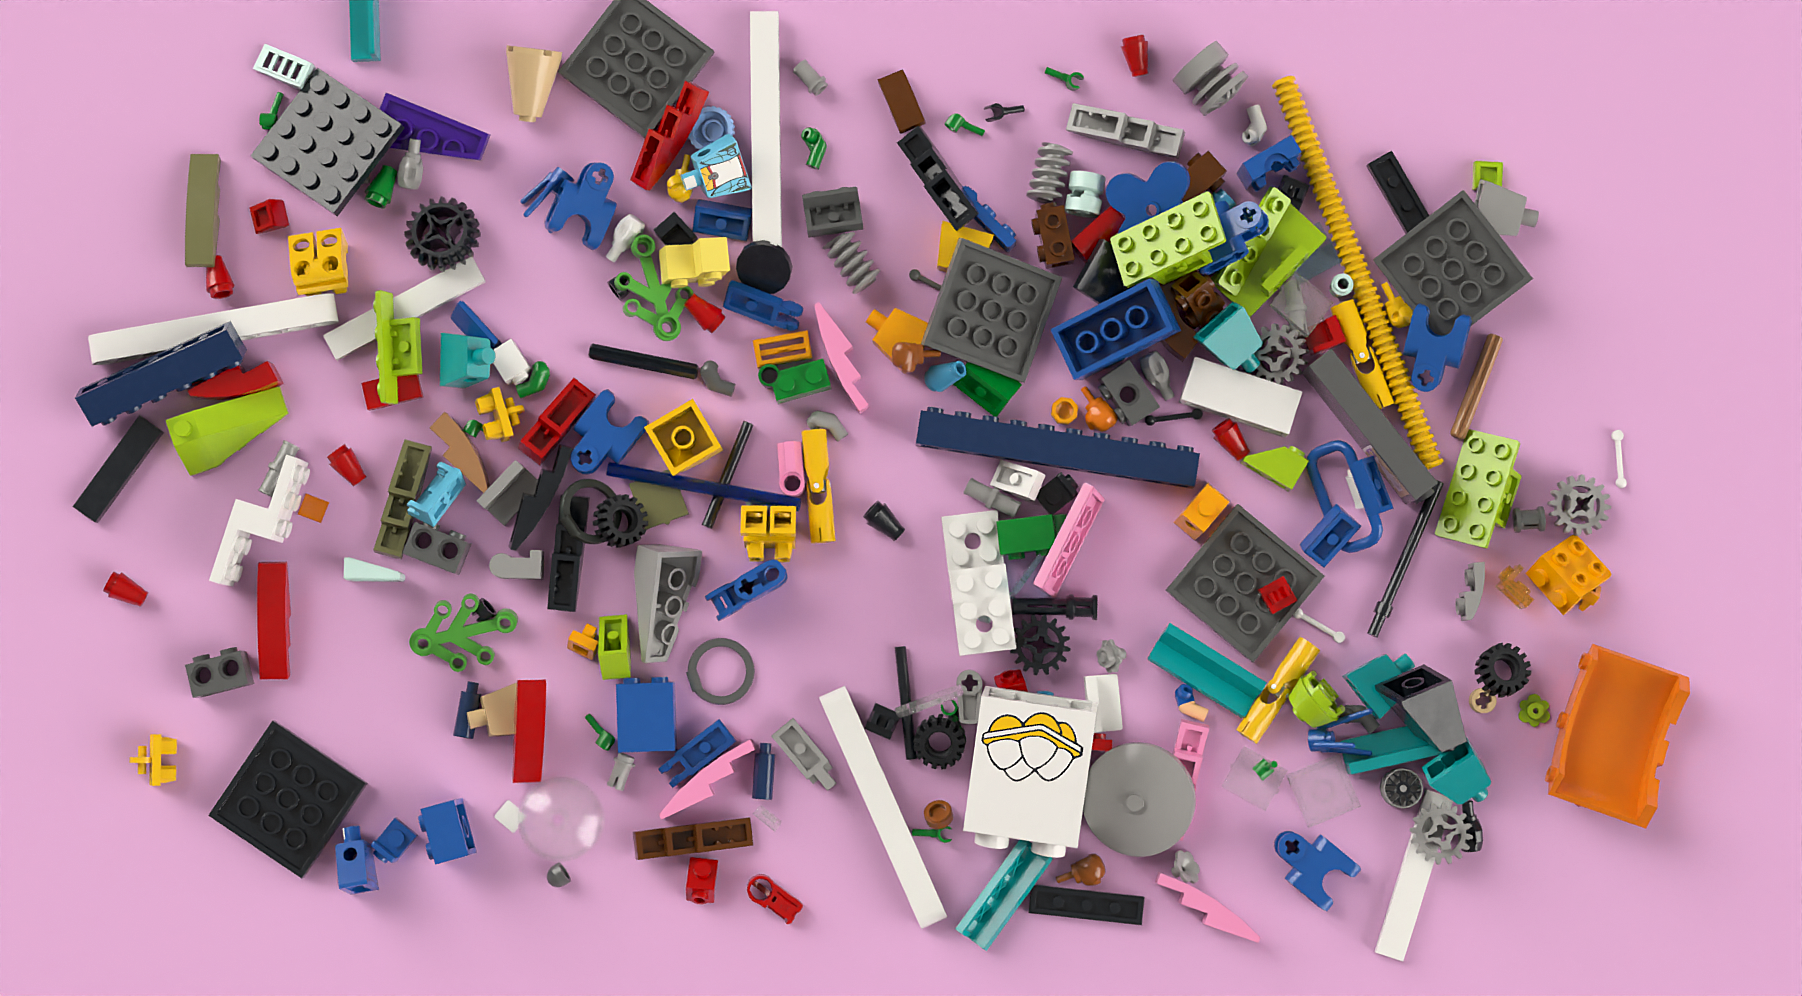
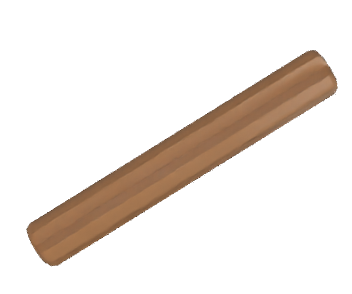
(1476, 386)

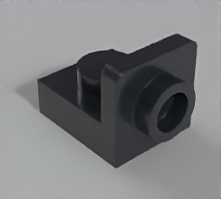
(1057, 493)

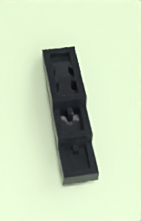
(938, 178)
(534, 506)
(568, 559)

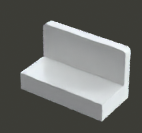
(1105, 691)

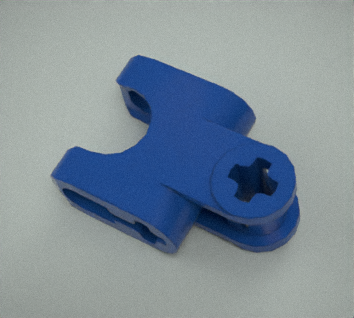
(586, 200)
(1237, 230)
(1434, 350)
(601, 437)
(735, 596)
(1312, 863)

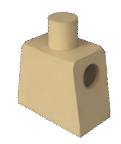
(496, 712)

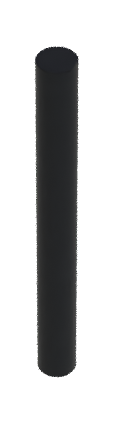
(728, 472)
(905, 697)

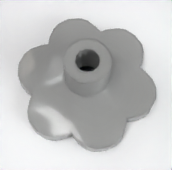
(1185, 867)

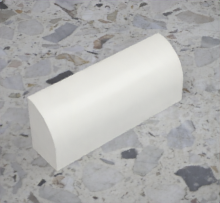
(1240, 397)

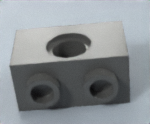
(1142, 402)

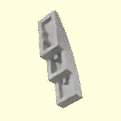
(1125, 131)

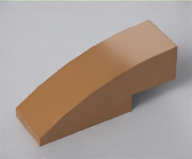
(461, 451)

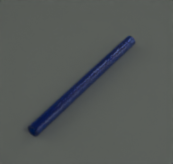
(701, 486)

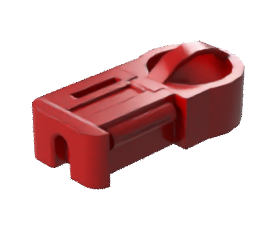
(778, 899)

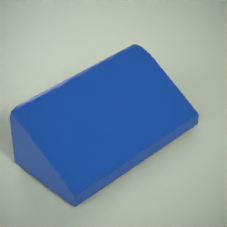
(722, 220)
(472, 325)
(1330, 535)

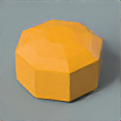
(1064, 411)

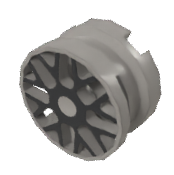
(1401, 788)

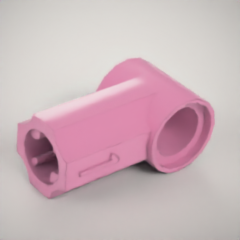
(791, 466)

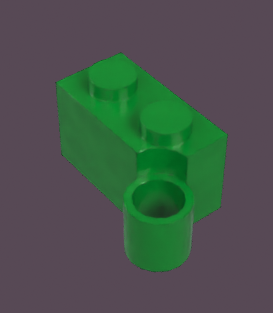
(797, 380)
(1028, 535)

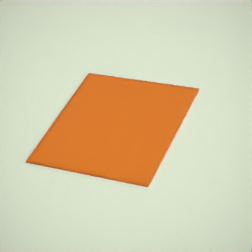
(313, 508)

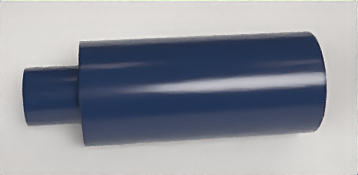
(468, 702)
(763, 773)

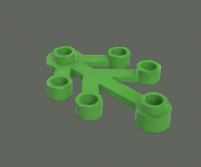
(653, 293)
(458, 633)

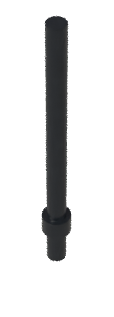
(1383, 609)

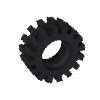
(605, 522)
(1513, 660)
(945, 726)

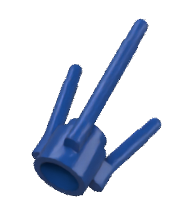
(552, 183)
(1324, 740)

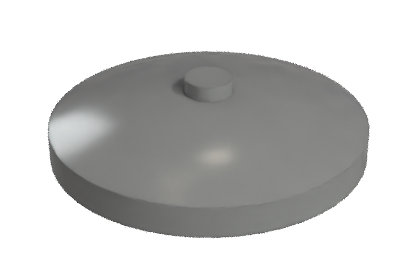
(1139, 799)

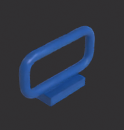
(1368, 483)

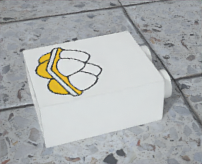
(1030, 770)

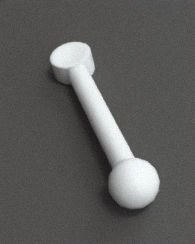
(1617, 436)
(1337, 636)

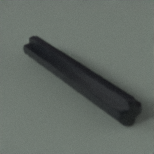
(643, 361)

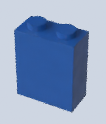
(646, 715)

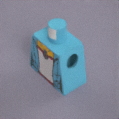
(718, 169)

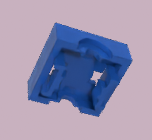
(1277, 157)

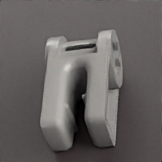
(970, 701)

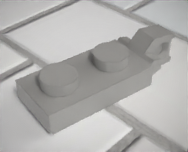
(804, 753)

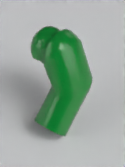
(537, 380)

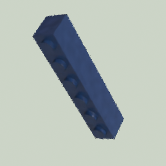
(161, 374)

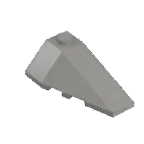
(662, 587)

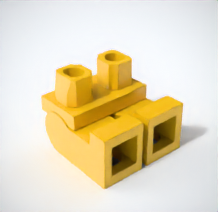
(321, 264)
(769, 532)

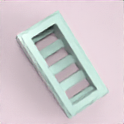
(303, 76)
(363, 571)

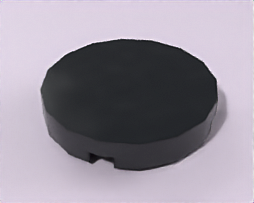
(764, 266)

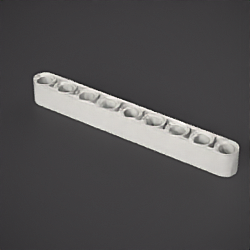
(765, 126)
(248, 322)
(883, 807)

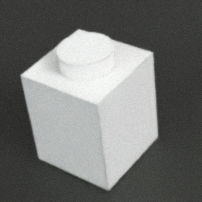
(511, 363)

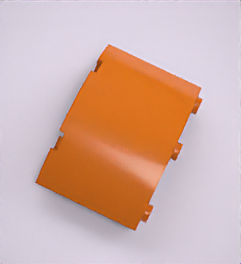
(1615, 735)

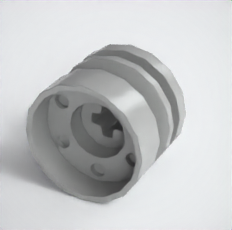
(1210, 78)

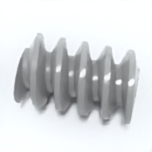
(1048, 172)
(851, 261)

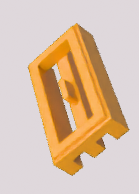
(781, 338)

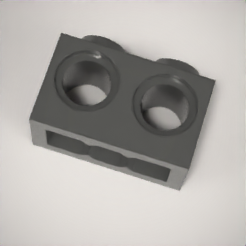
(436, 551)
(220, 678)

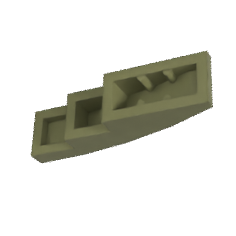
(202, 210)
(404, 486)

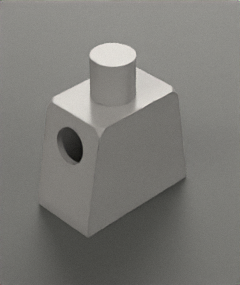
(1504, 208)

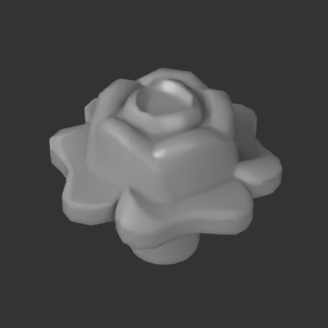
(1110, 656)

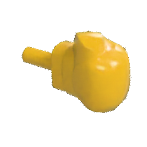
(675, 186)
(1397, 310)

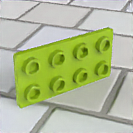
(1169, 242)
(1284, 253)
(1480, 489)

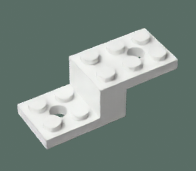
(253, 519)
(978, 583)

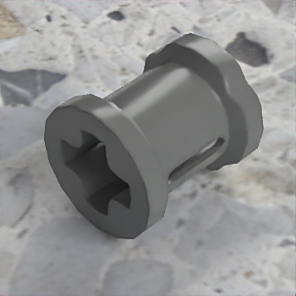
(1529, 519)

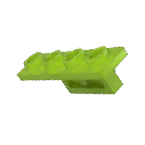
(1234, 275)
(397, 347)

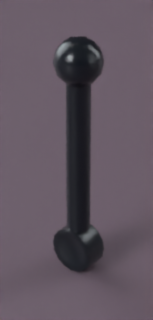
(1196, 414)

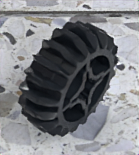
(428, 215)

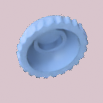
(711, 126)

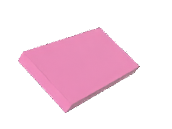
(1069, 540)

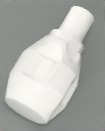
(624, 235)

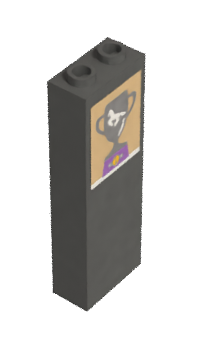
(1370, 428)

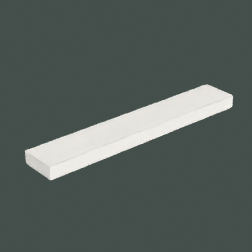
(411, 303)
(1410, 886)

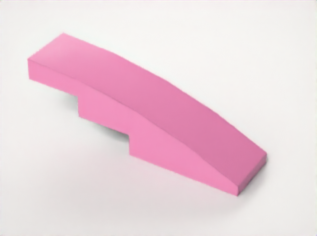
(837, 348)
(1190, 747)
(699, 786)
(1215, 913)

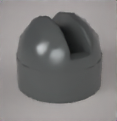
(558, 875)

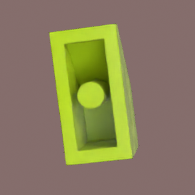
(1278, 465)
(614, 647)

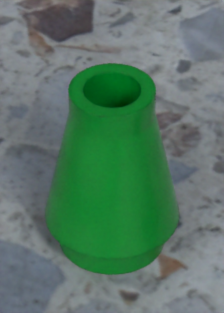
(381, 188)

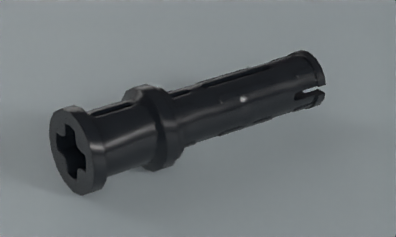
(1020, 605)

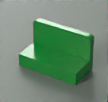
(987, 388)

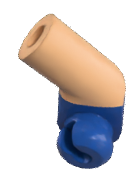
(1187, 705)

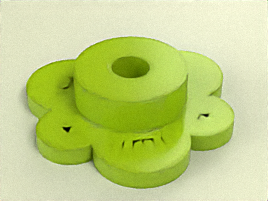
(1527, 714)

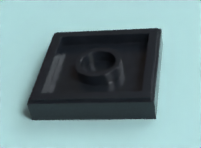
(1101, 275)

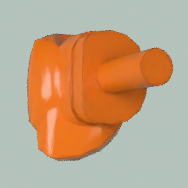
(1099, 413)

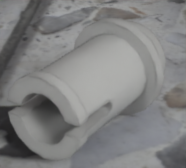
(810, 78)
(621, 770)

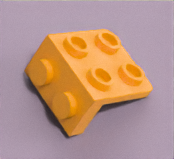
(1568, 573)

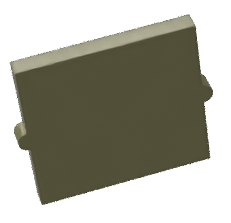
(659, 502)

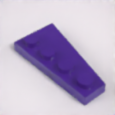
(437, 132)

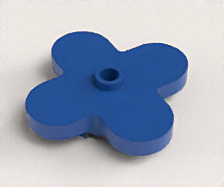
(1134, 195)

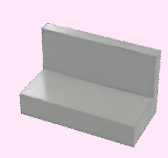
(505, 494)

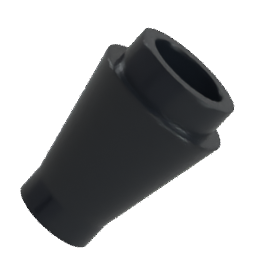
(883, 520)

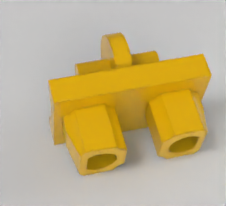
(501, 426)
(157, 772)

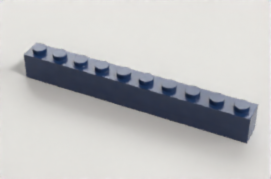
(1058, 449)

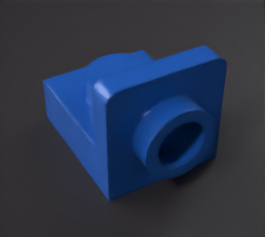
(393, 841)

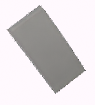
(1469, 601)

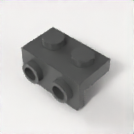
(832, 211)

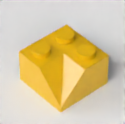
(683, 438)

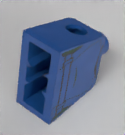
(357, 874)

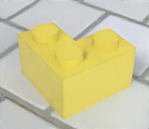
(694, 263)

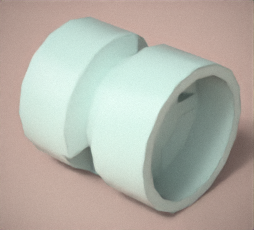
(1085, 193)

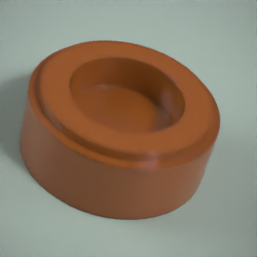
(938, 814)

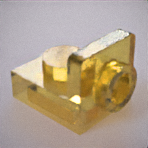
(1514, 591)

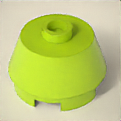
(1315, 701)

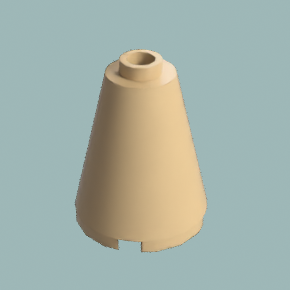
(531, 79)

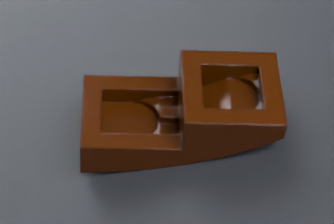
(901, 101)

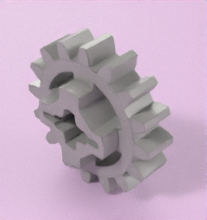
(1279, 364)
(1587, 513)
(1437, 820)

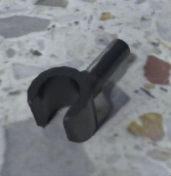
(1000, 111)

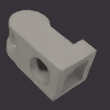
(510, 567)

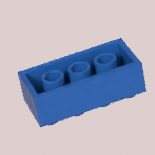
(1115, 329)

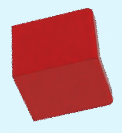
(1325, 336)

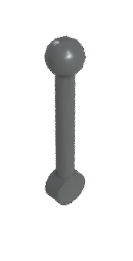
(915, 275)

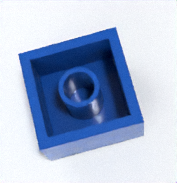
(447, 831)

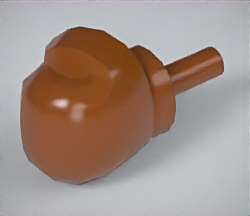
(908, 355)
(1087, 870)

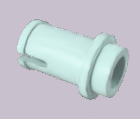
(1346, 282)

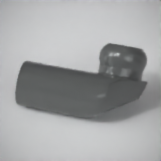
(713, 381)
(1367, 721)

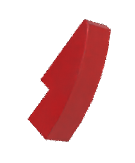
(238, 383)
(556, 421)

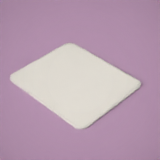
(508, 816)

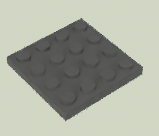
(636, 63)
(1453, 265)
(991, 310)
(1225, 579)

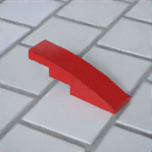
(665, 143)
(273, 620)
(529, 731)

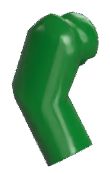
(816, 145)

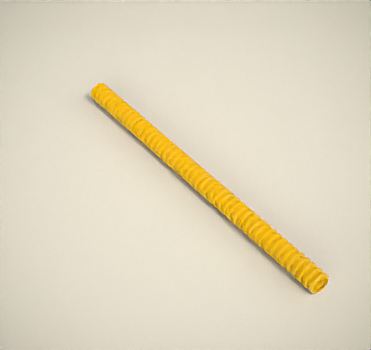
(1356, 269)

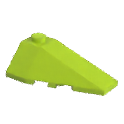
(216, 432)

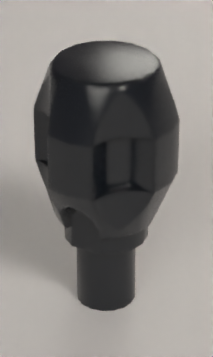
(1476, 830)

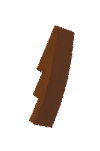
(693, 838)

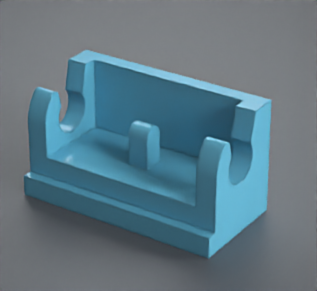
(437, 495)

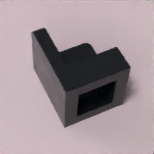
(674, 231)

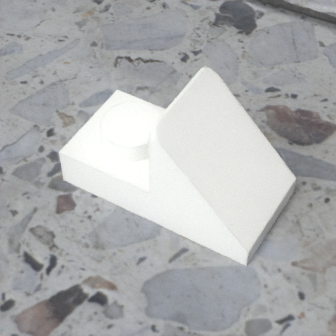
(1017, 480)

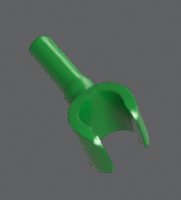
(1065, 77)
(267, 120)
(956, 121)
(473, 427)
(953, 714)
(605, 739)
(1264, 768)
(934, 833)

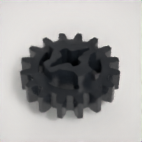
(1037, 659)

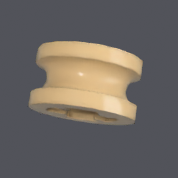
(1476, 695)

